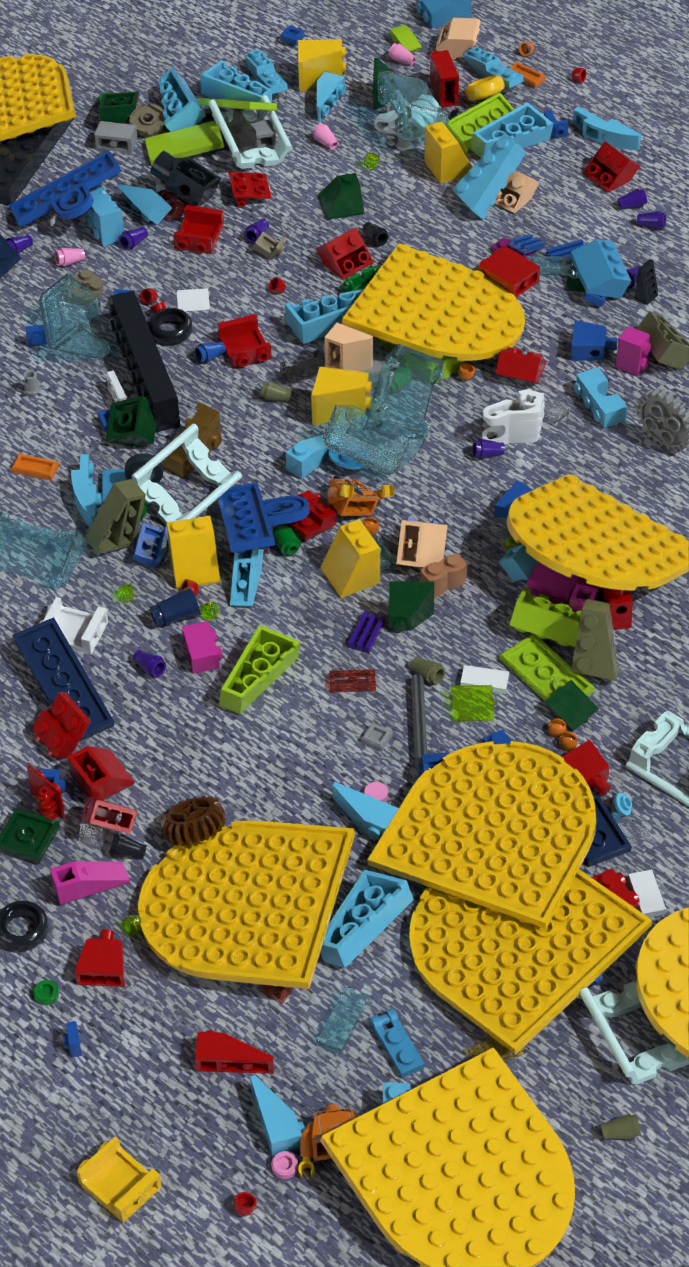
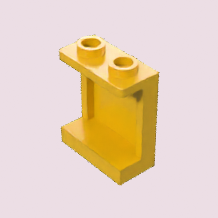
(118, 1180)

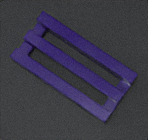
(371, 619)

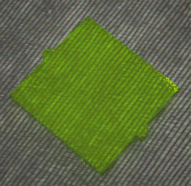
(472, 703)

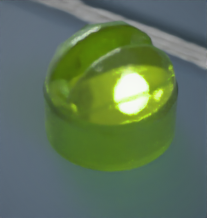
(371, 160)
(508, 539)
(126, 593)
(207, 608)
(132, 925)

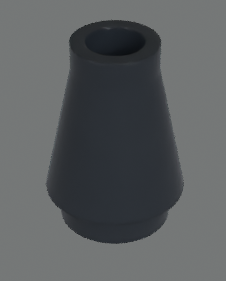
(375, 233)
(127, 847)

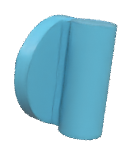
(620, 805)

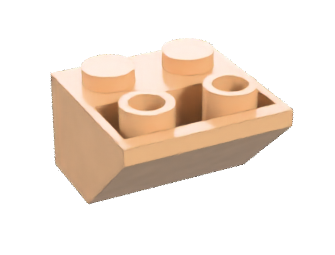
(458, 36)
(516, 192)
(348, 349)
(421, 543)

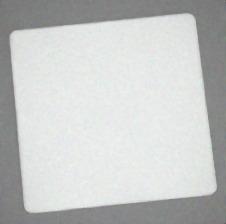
(193, 299)

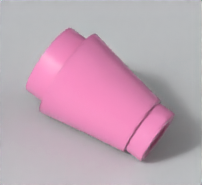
(401, 54)
(325, 136)
(68, 256)

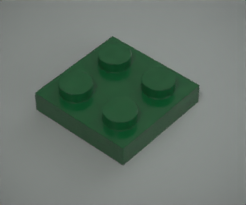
(28, 835)

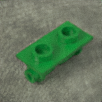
(359, 281)

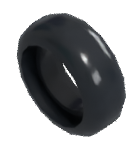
(170, 337)
(27, 941)

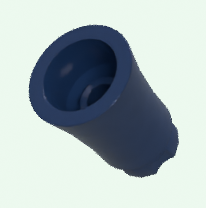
(175, 608)

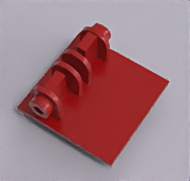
(249, 186)
(47, 793)

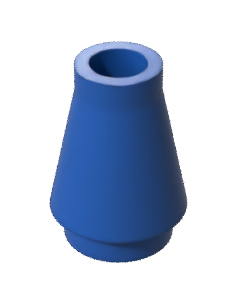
(207, 351)

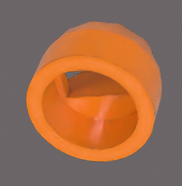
(523, 48)
(466, 371)
(371, 525)
(556, 727)
(568, 741)

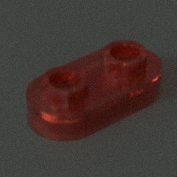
(177, 206)

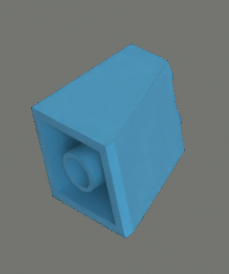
(439, 12)

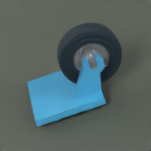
(132, 465)

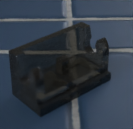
(242, 132)
(303, 370)

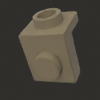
(269, 246)

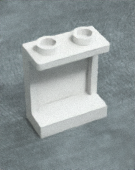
(79, 627)

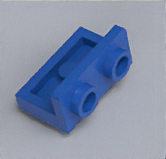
(151, 545)

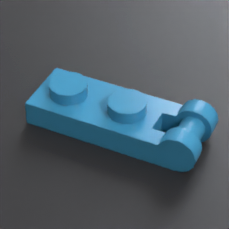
(397, 1043)

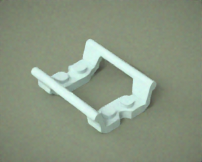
(264, 155)
(198, 457)
(655, 742)
(645, 1063)

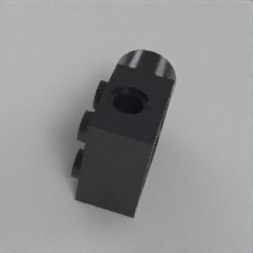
(185, 178)

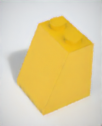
(316, 58)
(444, 154)
(339, 388)
(193, 551)
(352, 560)

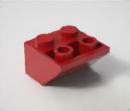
(611, 168)
(345, 254)
(520, 366)
(98, 772)

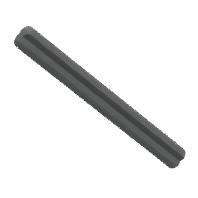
(419, 718)

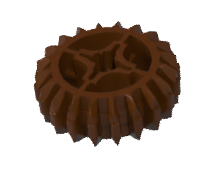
(193, 820)

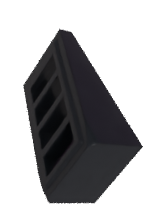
(646, 283)

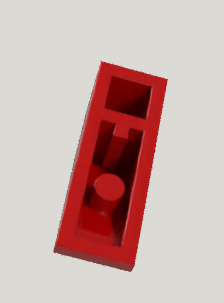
(227, 1054)

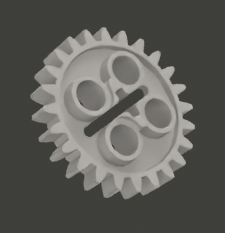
(664, 419)

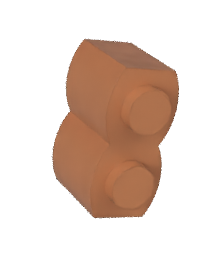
(447, 574)

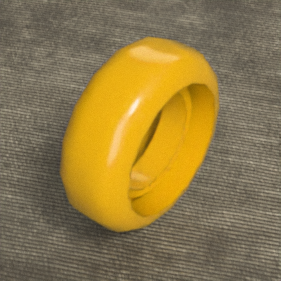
(484, 88)

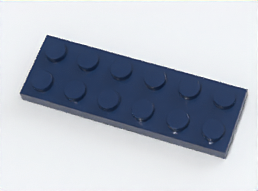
(59, 670)

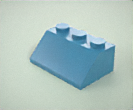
(601, 269)

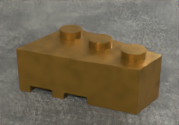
(209, 434)

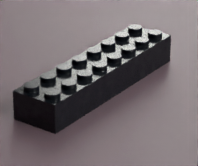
(23, 157)
(144, 360)

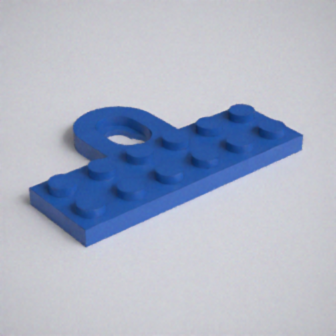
(68, 186)
(250, 518)

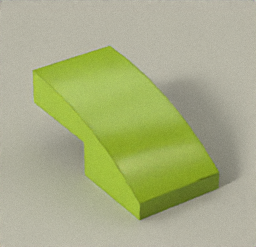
(405, 37)

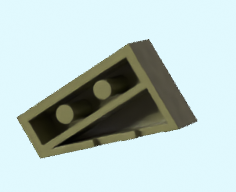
(666, 342)
(118, 518)
(595, 642)

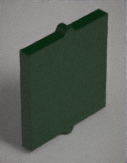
(571, 705)

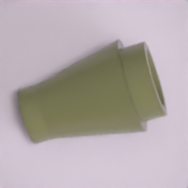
(275, 392)
(430, 670)
(622, 1128)

